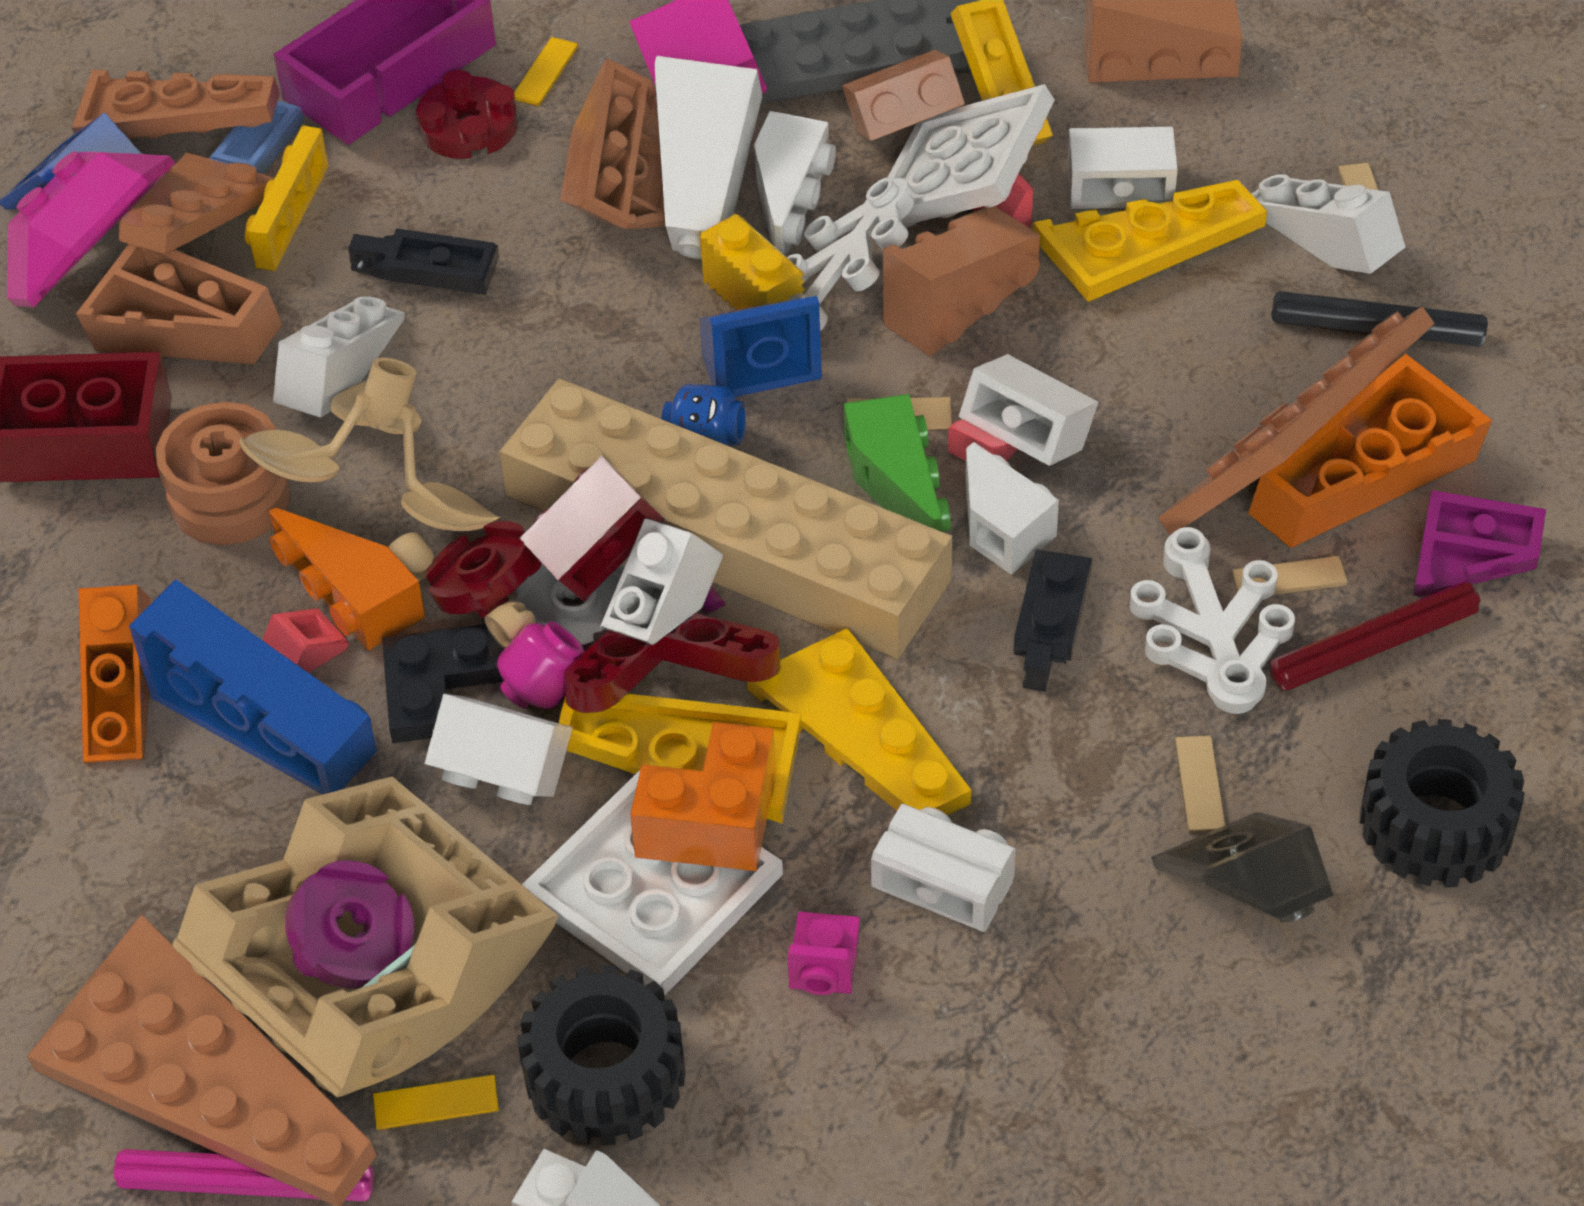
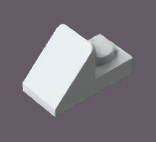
(567, 1183)

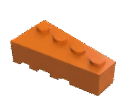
(1375, 449)

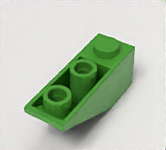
(890, 461)

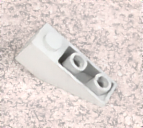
(789, 165)
(1334, 222)
(332, 354)

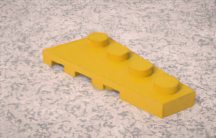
(1147, 237)
(864, 724)
(677, 736)

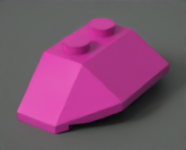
(72, 215)

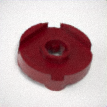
(490, 121)
(481, 572)

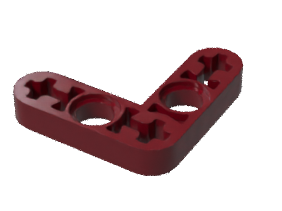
(696, 643)

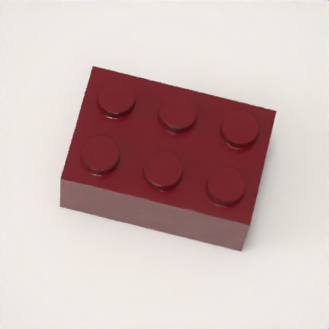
(82, 416)

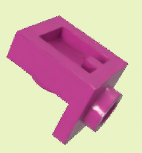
(823, 953)

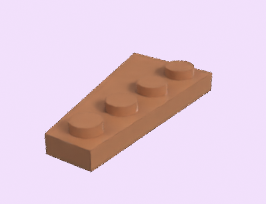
(177, 105)
(192, 201)

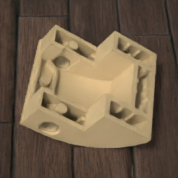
(469, 938)

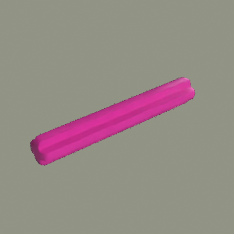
(209, 1175)

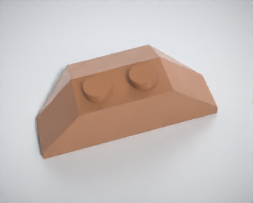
(616, 152)

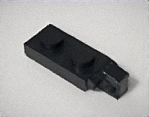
(426, 260)
(1050, 613)

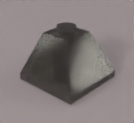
(1255, 863)

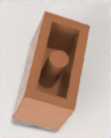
(903, 94)

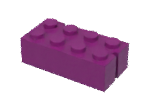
(379, 59)

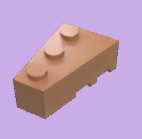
(1161, 39)
(956, 277)
(178, 309)

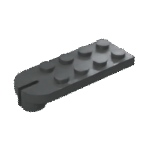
(847, 42)

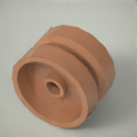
(209, 479)

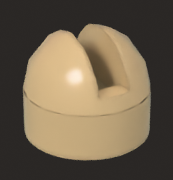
(413, 553)
(508, 621)

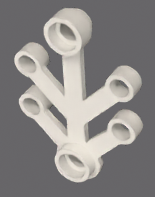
(851, 255)
(1188, 559)

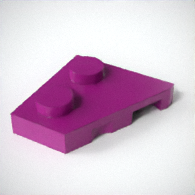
(1476, 541)

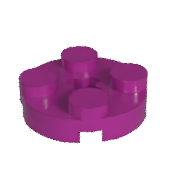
(323, 948)

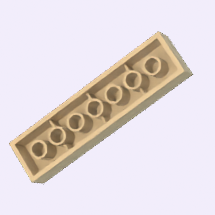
(777, 530)

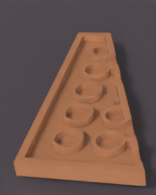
(1294, 424)
(186, 1060)

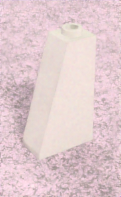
(704, 143)

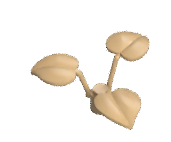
(385, 406)

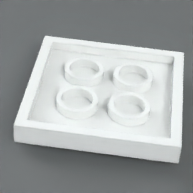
(970, 153)
(643, 910)

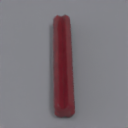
(1374, 636)

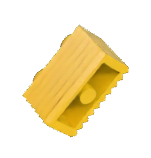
(746, 266)

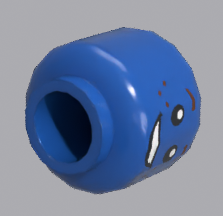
(708, 412)

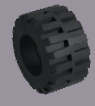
(1433, 840)
(595, 1011)

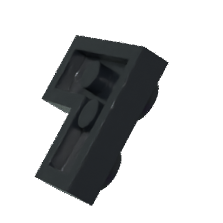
(425, 666)

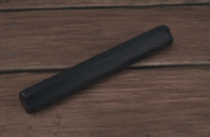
(1363, 316)

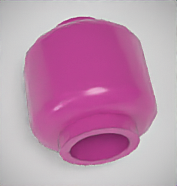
(536, 665)

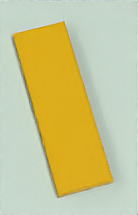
(545, 71)
(435, 1102)

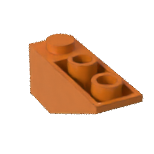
(357, 578)
(111, 674)

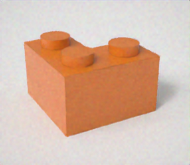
(712, 813)

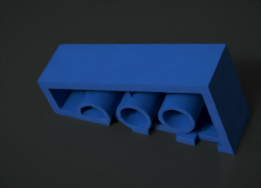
(249, 692)

